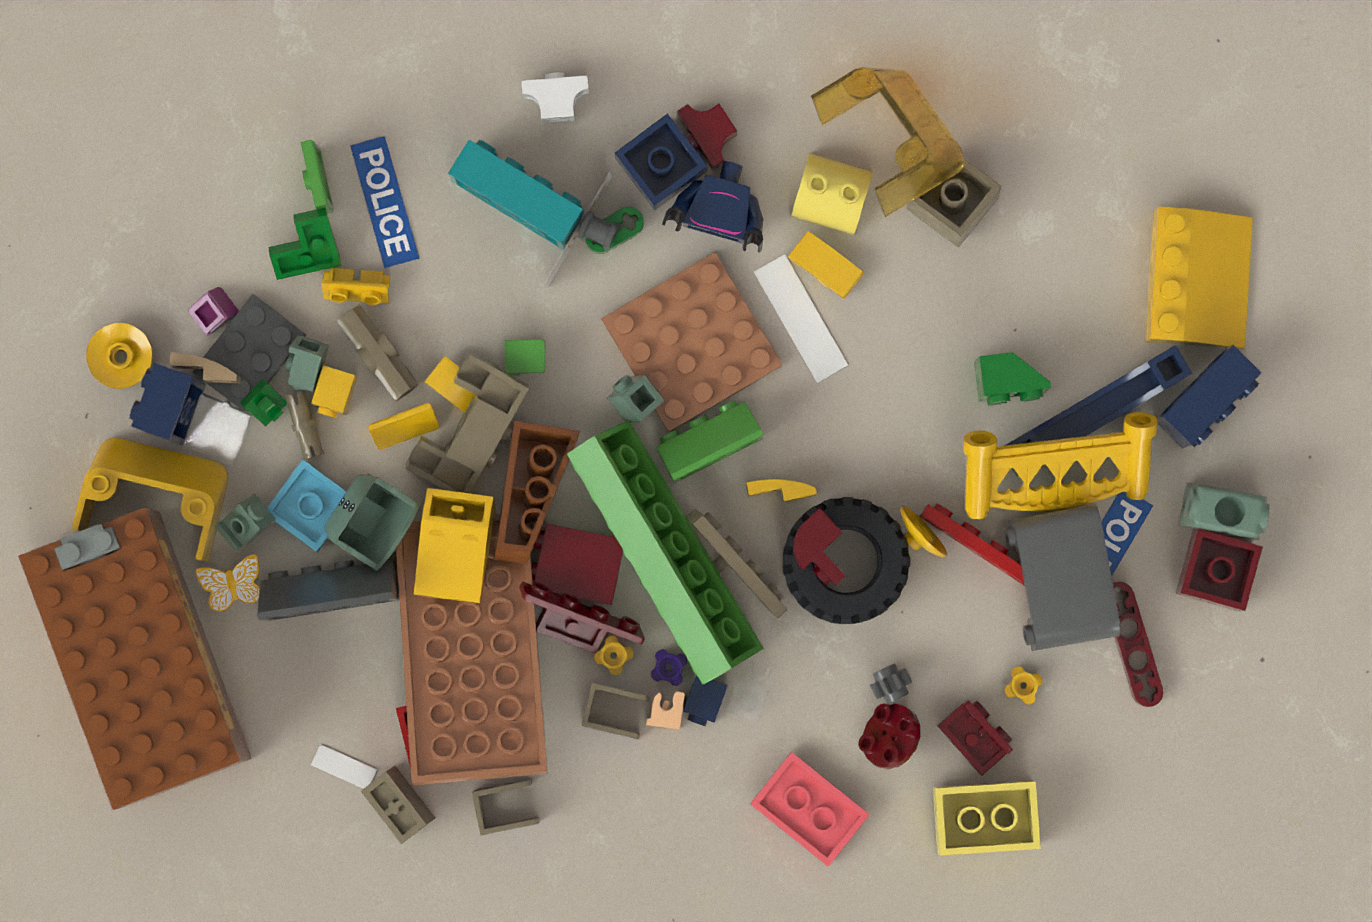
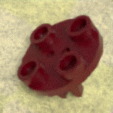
(883, 749)

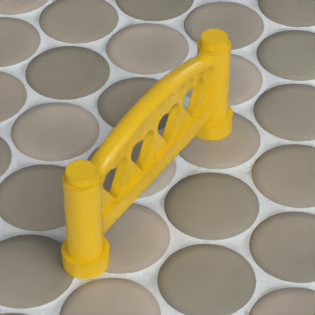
(990, 464)

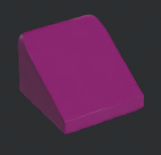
(213, 310)

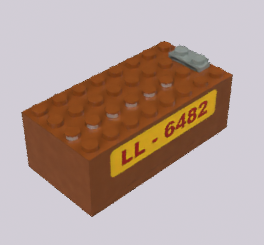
(134, 657)

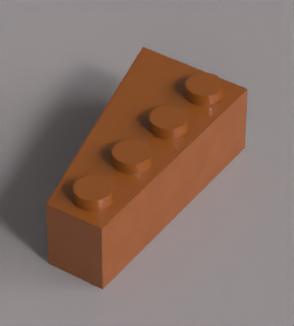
(531, 480)

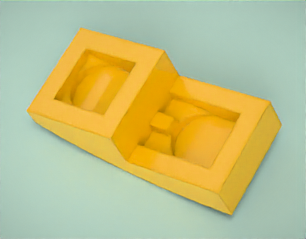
(826, 265)
(443, 382)
(790, 489)

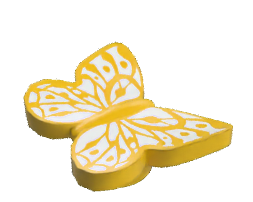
(232, 584)

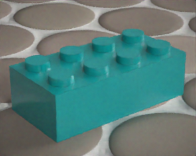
(517, 194)

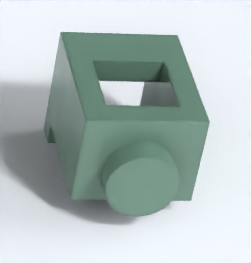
(305, 363)
(245, 522)

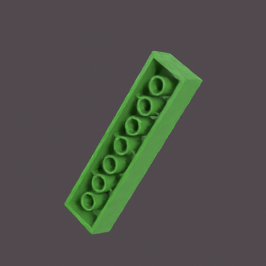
(665, 551)

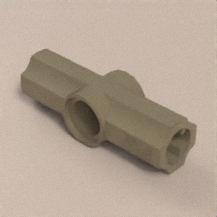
(377, 352)

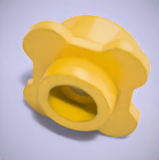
(604, 656)
(1031, 680)

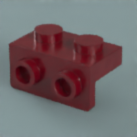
(976, 736)

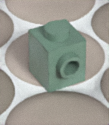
(634, 398)

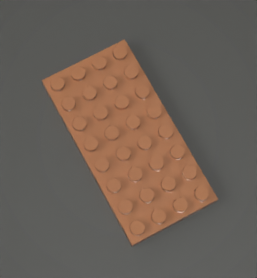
(471, 675)

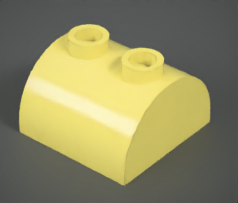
(831, 194)

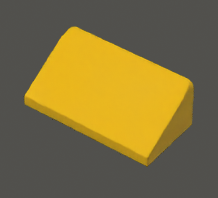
(404, 426)

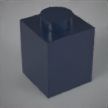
(704, 701)

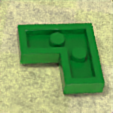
(312, 252)

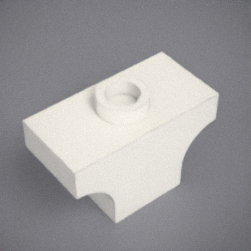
(556, 95)

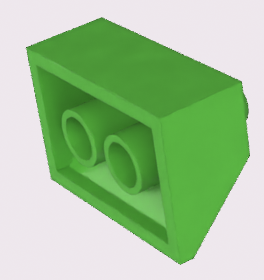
(709, 440)

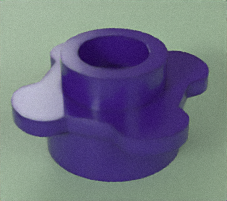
(660, 672)

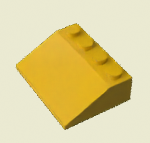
(1198, 278)

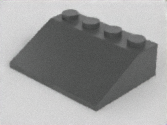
(326, 590)

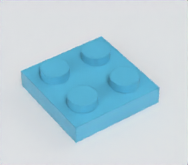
(306, 504)

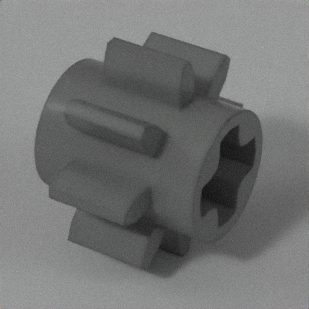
(891, 683)

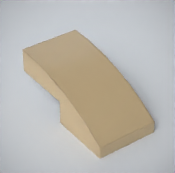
(212, 371)

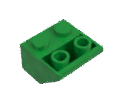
(1006, 377)

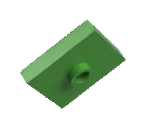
(315, 176)

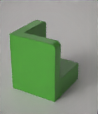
(524, 356)

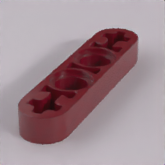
(1141, 643)

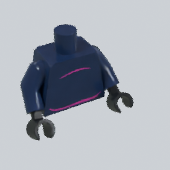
(720, 208)

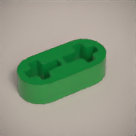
(622, 235)

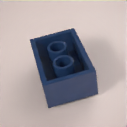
(1209, 398)
(166, 403)

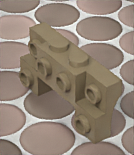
(478, 431)

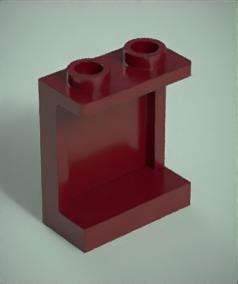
(578, 563)

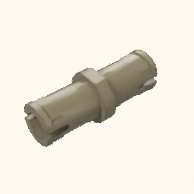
(304, 425)

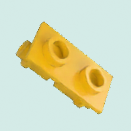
(340, 286)

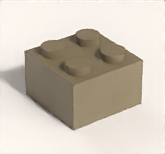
(957, 203)

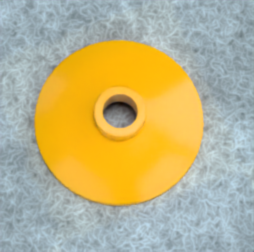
(103, 350)
(920, 534)

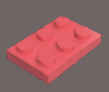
(809, 809)

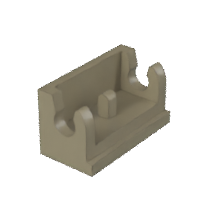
(398, 804)

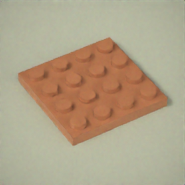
(692, 341)

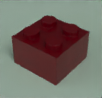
(1219, 570)

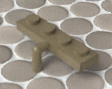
(728, 552)

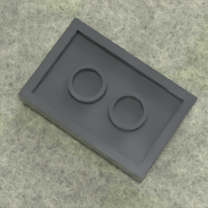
(252, 347)

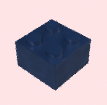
(661, 162)

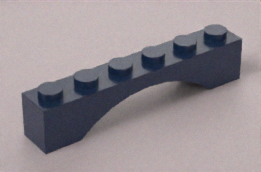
(1112, 400)

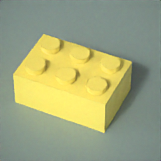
(986, 817)

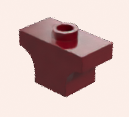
(708, 131)

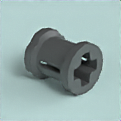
(598, 230)

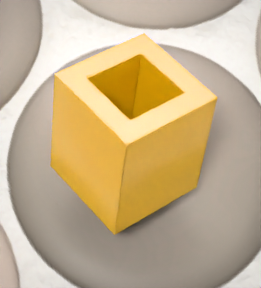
(333, 391)

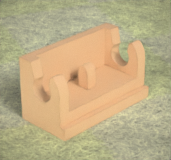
(663, 715)

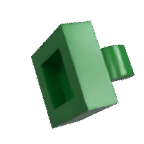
(264, 403)

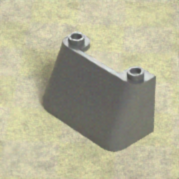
(1065, 577)

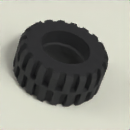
(887, 582)

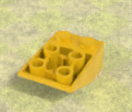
(454, 545)

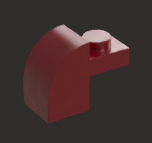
(810, 543)

